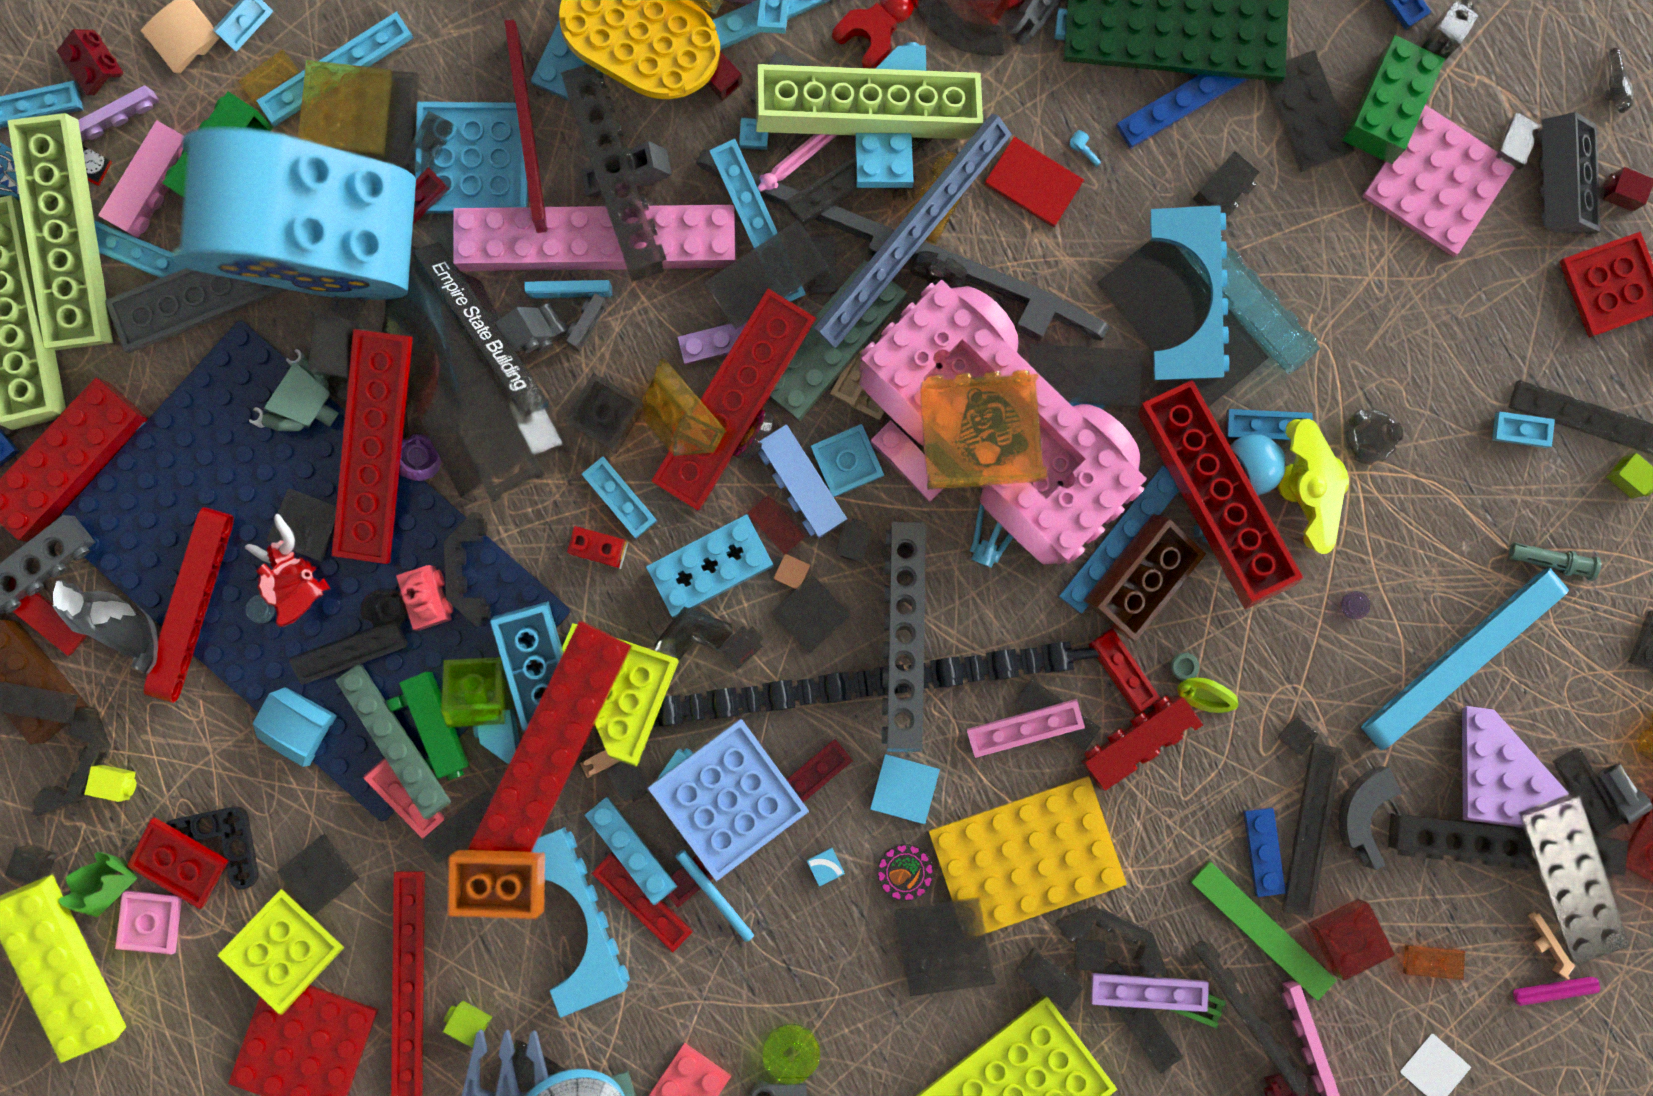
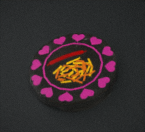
(750, 444)

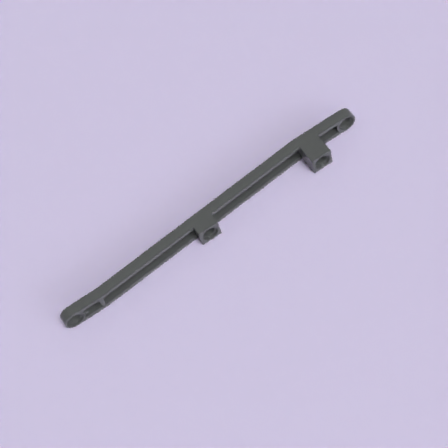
(1040, 304)

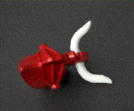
(290, 582)

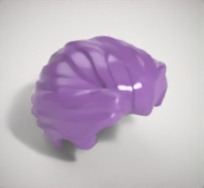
(418, 458)

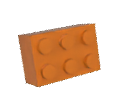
(496, 884)

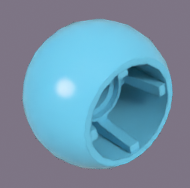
(1261, 461)

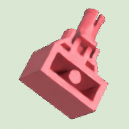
(425, 597)

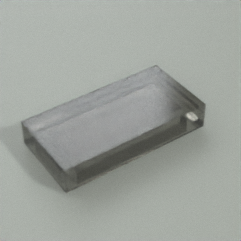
(1518, 141)

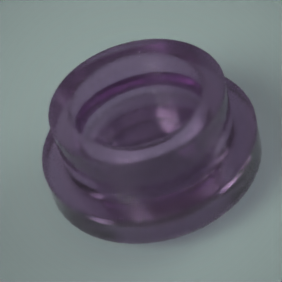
(1355, 605)

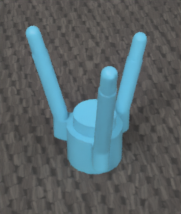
(986, 551)

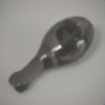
(1620, 85)

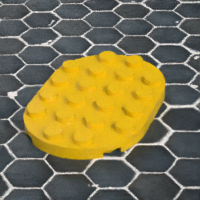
(645, 44)

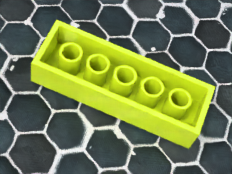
(57, 970)

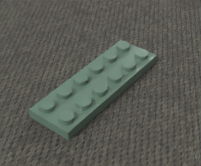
(819, 364)

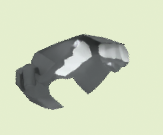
(108, 621)

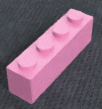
(141, 185)

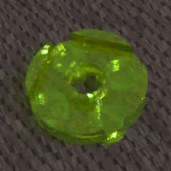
(803, 1065)

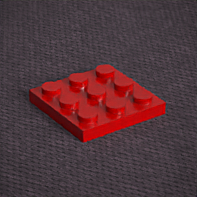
(1611, 283)

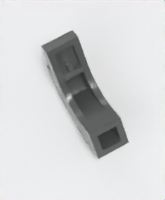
(1357, 811)

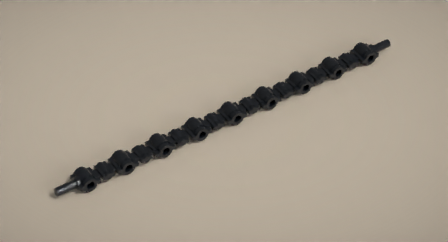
(838, 687)

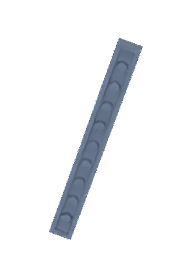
(913, 230)

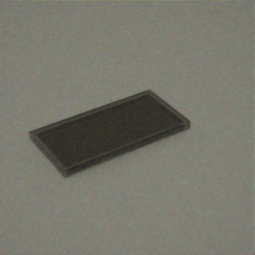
(1169, 304)

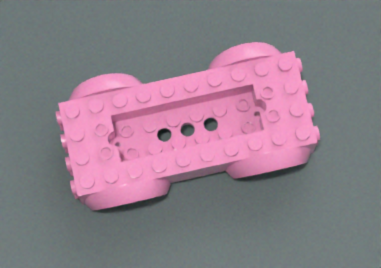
(1085, 449)

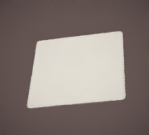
(1435, 1068)

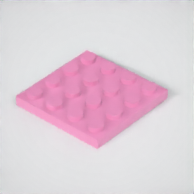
(1440, 182)

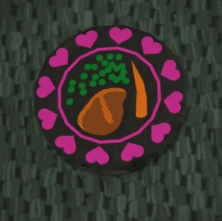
(905, 872)

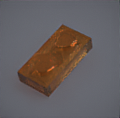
(1434, 962)

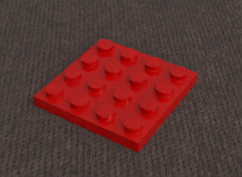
(306, 1048)

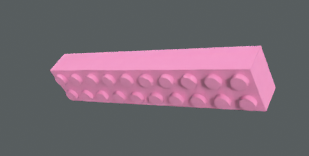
(586, 239)

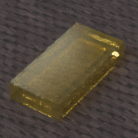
(269, 75)

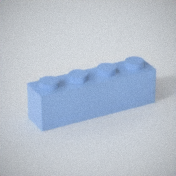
(802, 482)

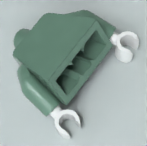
(297, 400)

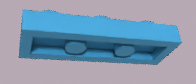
(1267, 423)

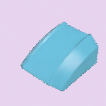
(292, 725)

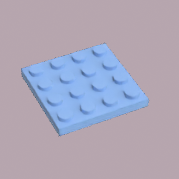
(728, 799)

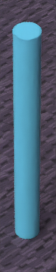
(714, 895)

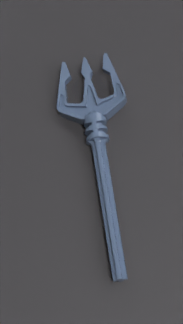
(507, 1079)

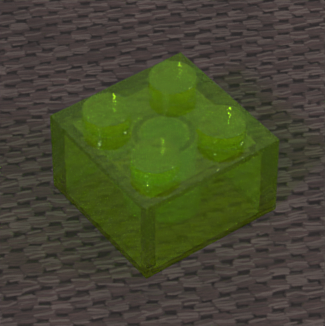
(474, 692)

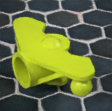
(1316, 483)

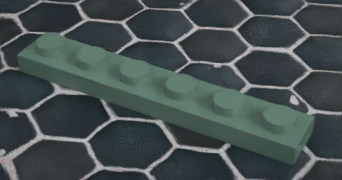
(393, 741)

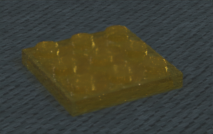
(345, 107)

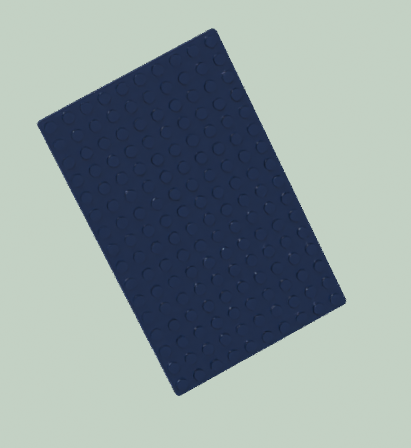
(209, 455)

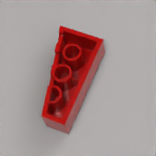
(1140, 740)

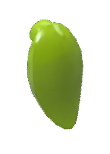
(1207, 695)

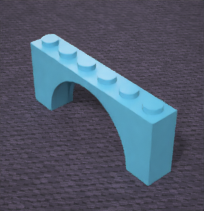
(1200, 235)
(599, 971)

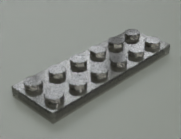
(1574, 878)

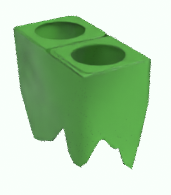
(90, 878)

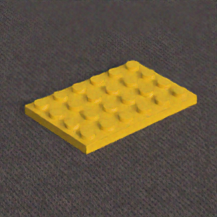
(1030, 854)

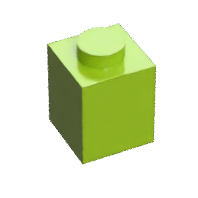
(1633, 476)
(465, 1022)

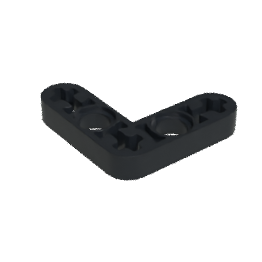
(222, 828)

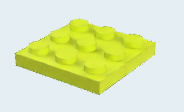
(281, 951)

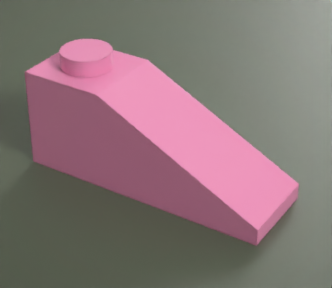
(904, 457)

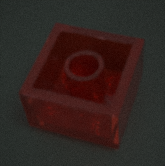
(1351, 939)

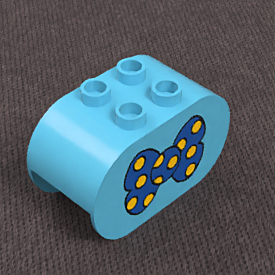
(295, 215)

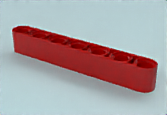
(189, 604)

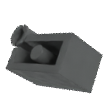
(532, 328)

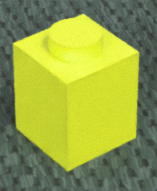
(110, 783)

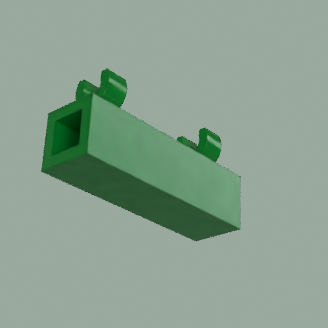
(441, 742)

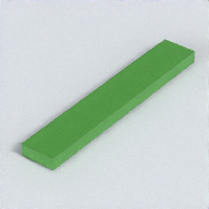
(1263, 930)

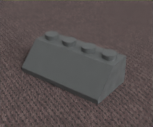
(1570, 174)

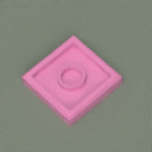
(148, 922)

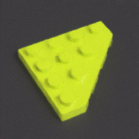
(633, 701)

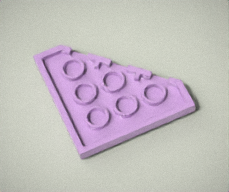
(1500, 771)

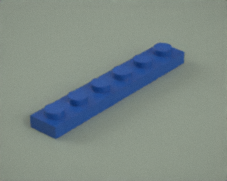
(1174, 107)

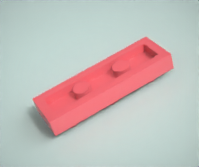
(389, 787)

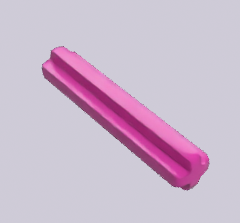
(1556, 991)

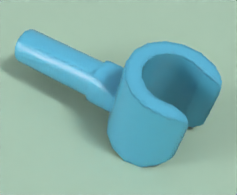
(1078, 143)

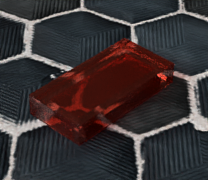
(776, 525)

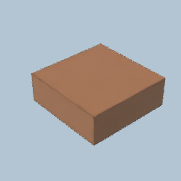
(791, 571)

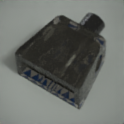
(1453, 25)

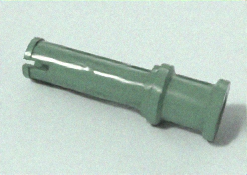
(1567, 562)

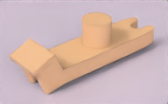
(597, 763)
(1548, 941)

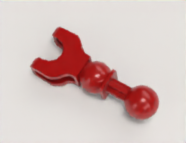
(876, 25)

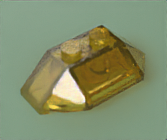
(678, 414)

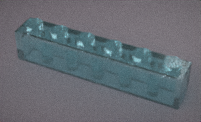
(1262, 313)

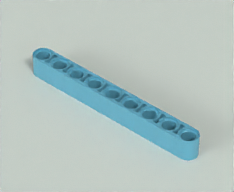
(1464, 658)

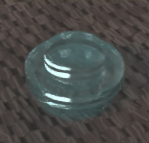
(259, 611)

